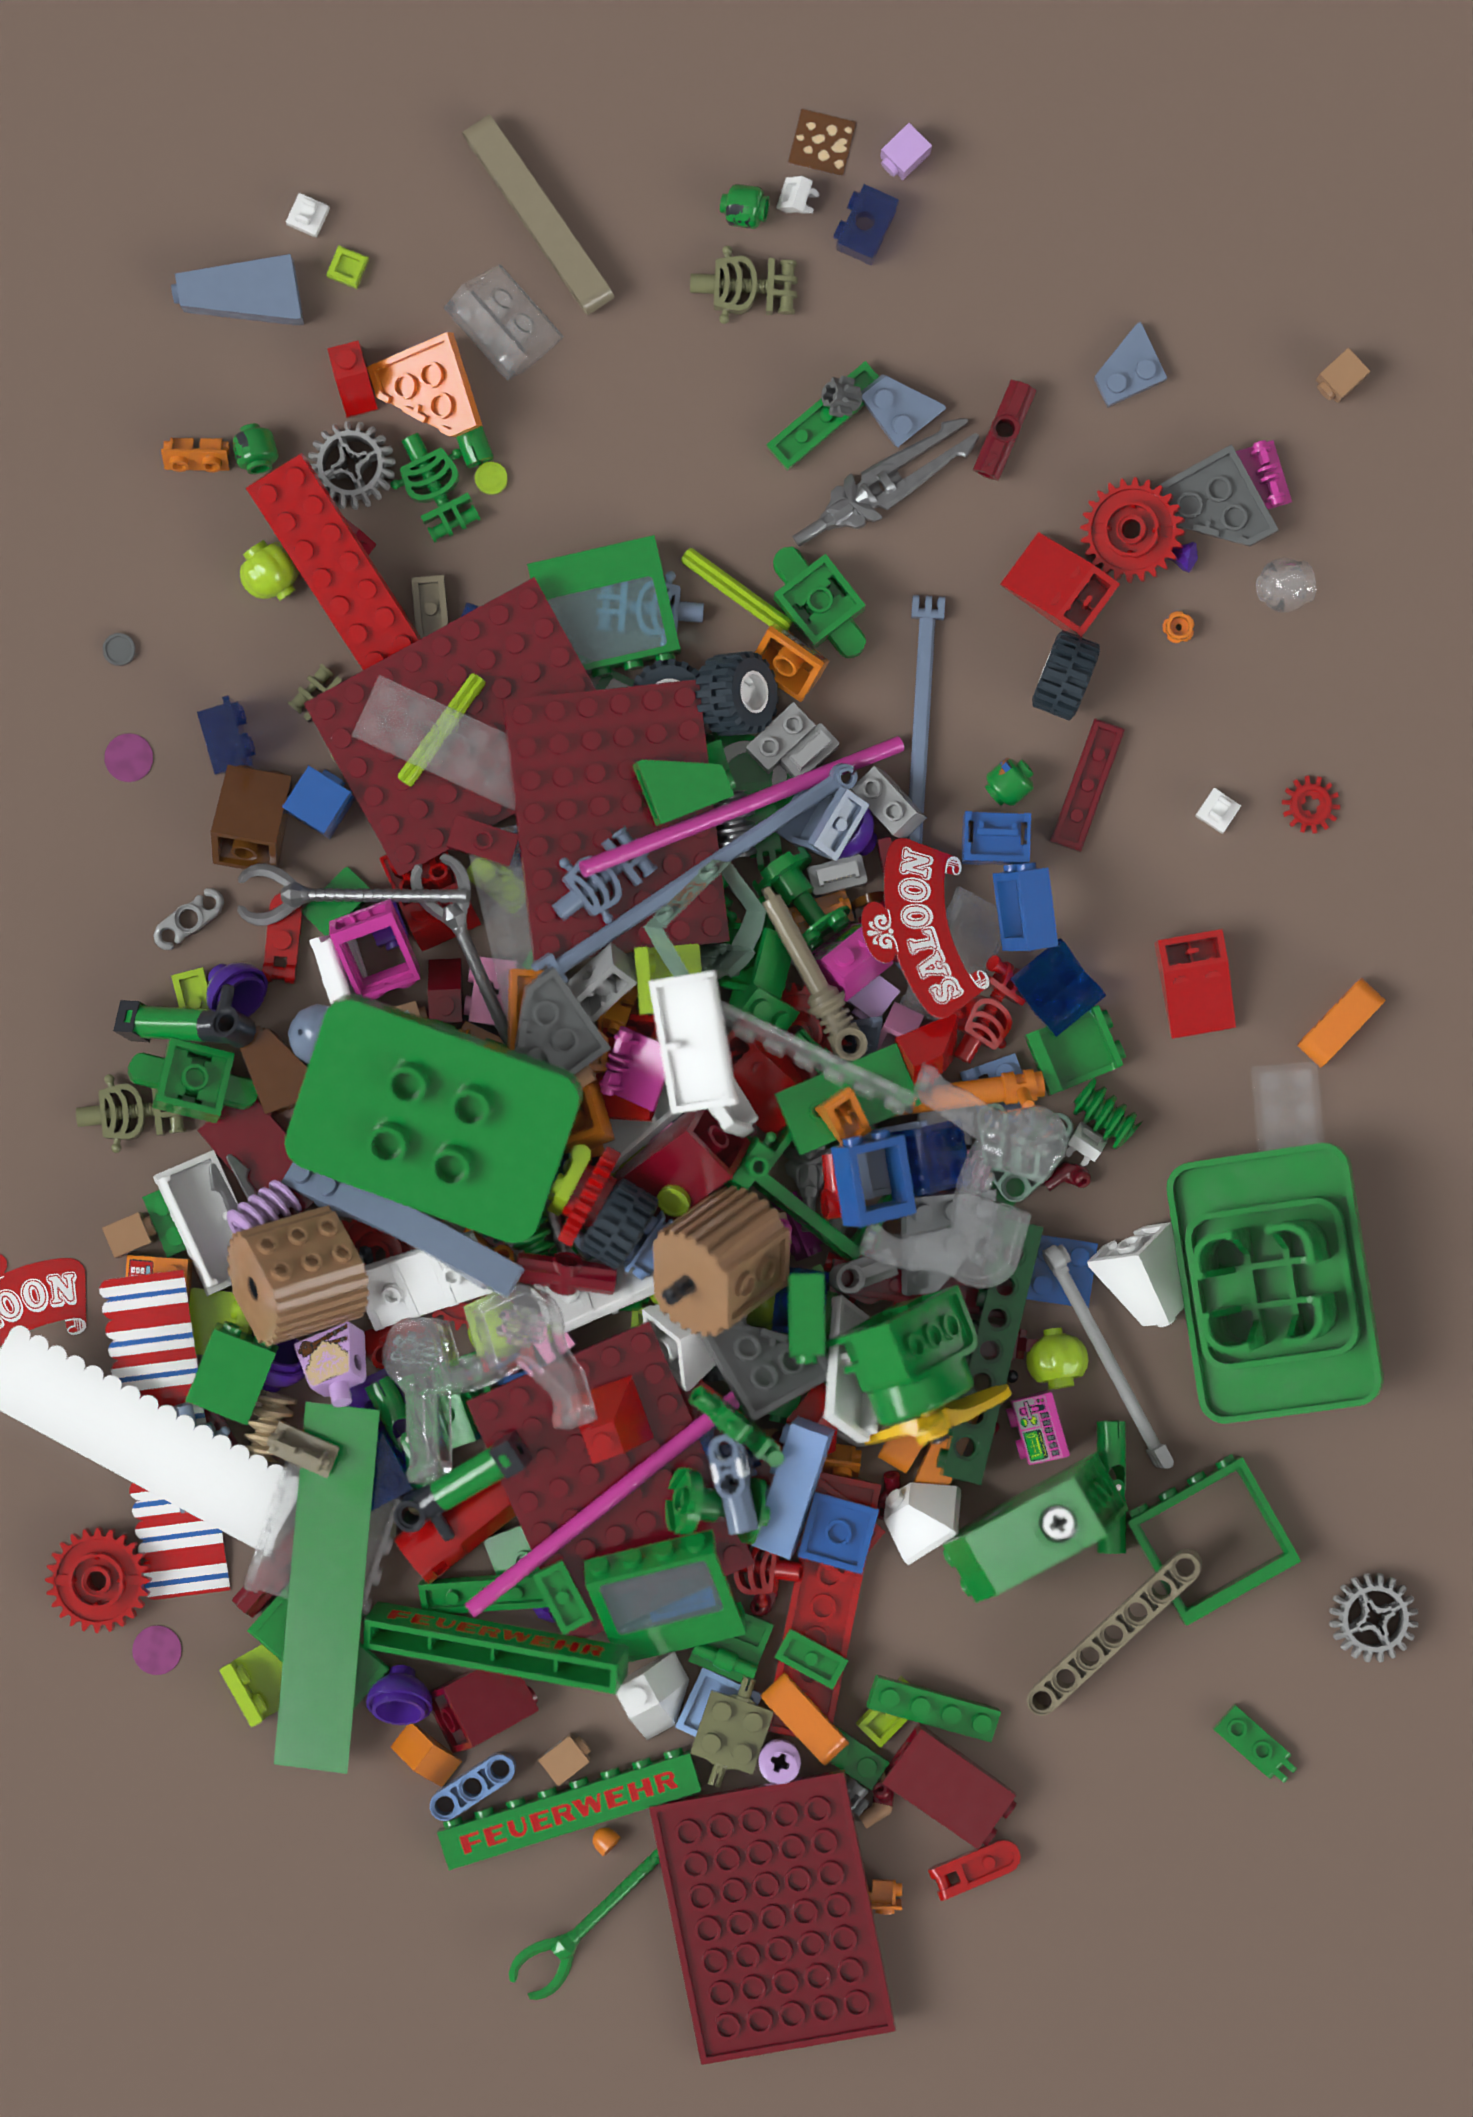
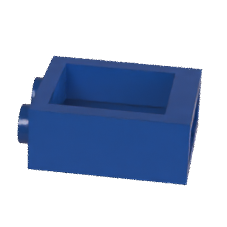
(1025, 907)
(849, 1180)

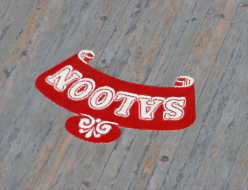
(918, 929)
(42, 1295)

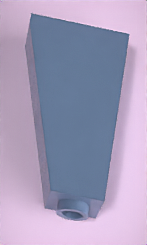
(243, 290)

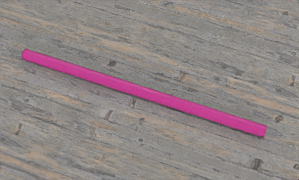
(735, 808)
(593, 1512)

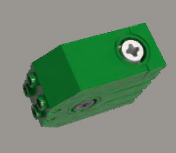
(1035, 1529)

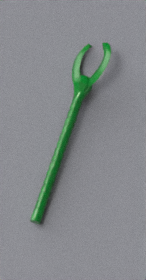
(566, 1944)

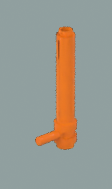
(1004, 1088)

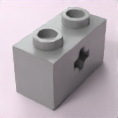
(779, 737)
(889, 802)
(603, 981)

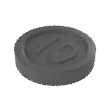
(119, 649)

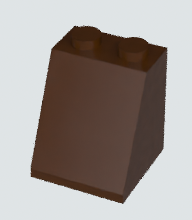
(250, 817)
(274, 1071)

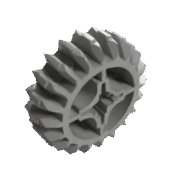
(340, 439)
(1388, 1610)

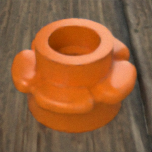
(1185, 621)

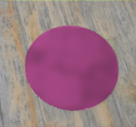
(128, 757)
(156, 1650)

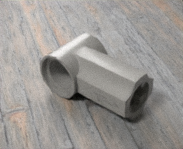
(864, 1271)

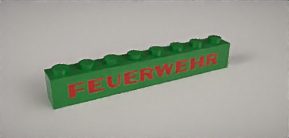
(496, 1647)
(569, 1809)

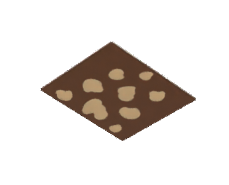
(822, 142)

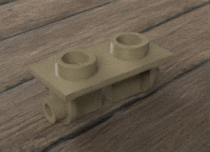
(302, 1449)

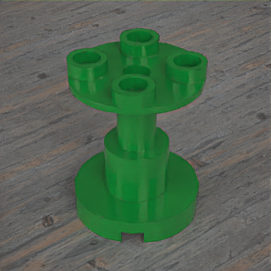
(787, 879)
(695, 1503)

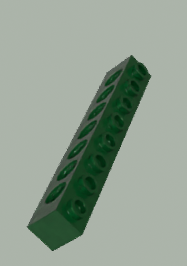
(972, 1467)

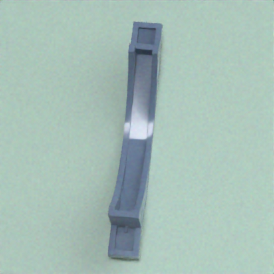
(426, 1234)

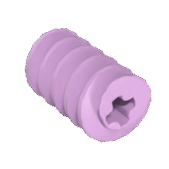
(264, 1207)
(784, 1773)

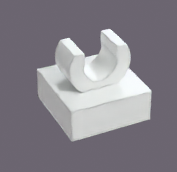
(795, 194)
(307, 215)
(1218, 810)
(1086, 1142)

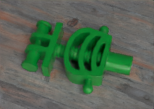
(421, 459)
(753, 1163)
(737, 1426)

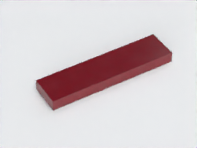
(1087, 785)

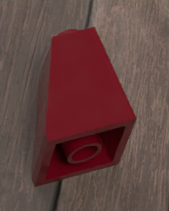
(480, 1706)

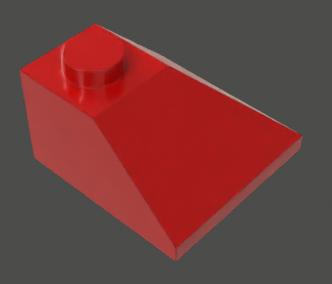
(929, 1045)
(619, 1423)

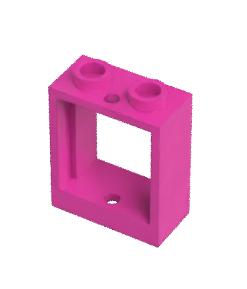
(365, 922)

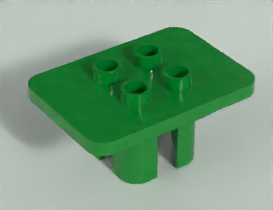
(433, 1118)
(1275, 1283)

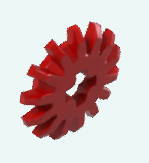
(1323, 810)

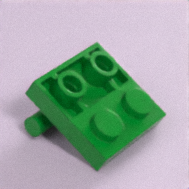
(735, 1655)

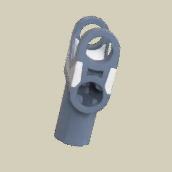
(736, 1499)

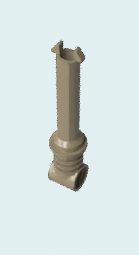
(825, 999)

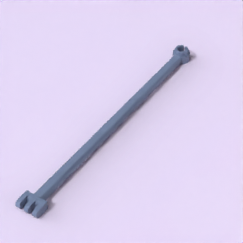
(922, 703)
(727, 854)

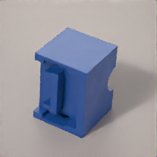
(319, 801)
(996, 838)

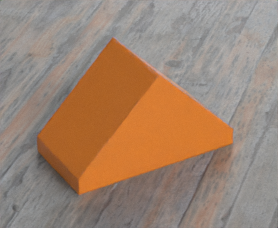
(844, 1115)
(425, 1755)

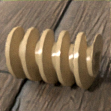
(269, 1415)

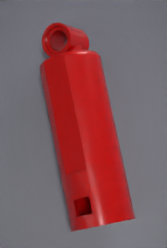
(472, 1523)

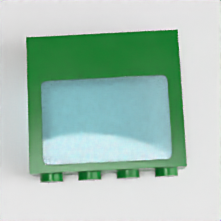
(611, 605)
(664, 1596)

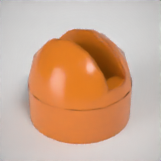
(604, 1840)

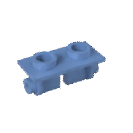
(642, 1254)

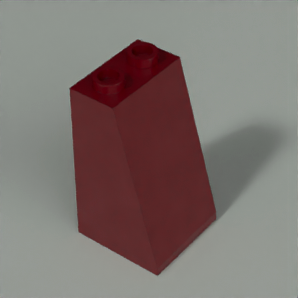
(687, 1154)
(948, 1787)

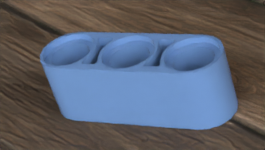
(458, 1793)

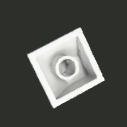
(922, 1517)

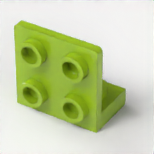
(652, 967)
(208, 1310)
(255, 1683)

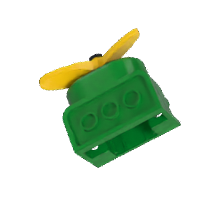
(916, 1365)

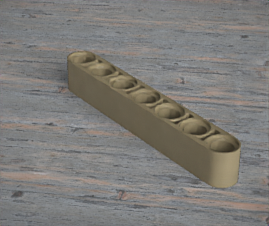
(538, 214)
(1103, 1643)

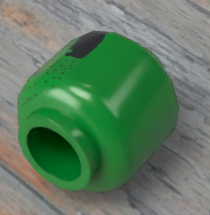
(745, 206)
(255, 449)

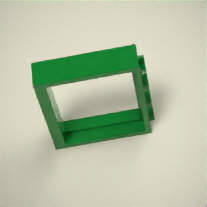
(803, 1214)
(1244, 1582)

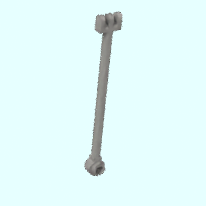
(1057, 1259)

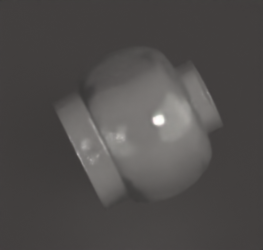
(1286, 584)

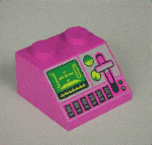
(847, 961)
(1038, 1428)

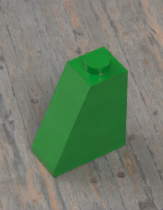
(681, 787)

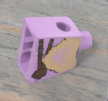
(334, 1361)

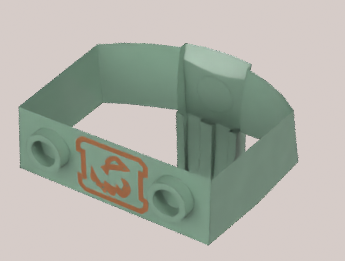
(721, 957)

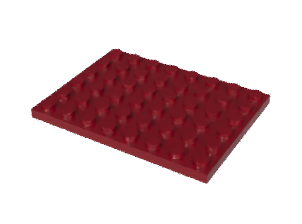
(518, 654)
(579, 788)
(565, 1481)
(772, 1917)

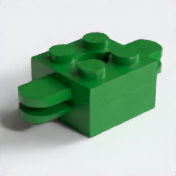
(819, 602)
(766, 968)
(192, 1080)

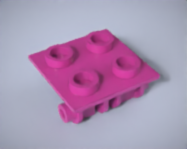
(1266, 473)
(634, 1069)

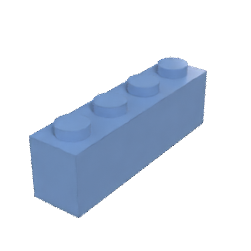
(794, 1485)

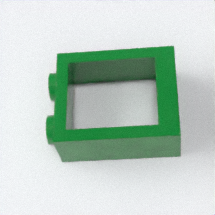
(806, 1317)

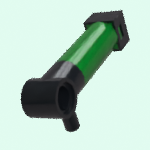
(225, 1025)
(503, 1459)

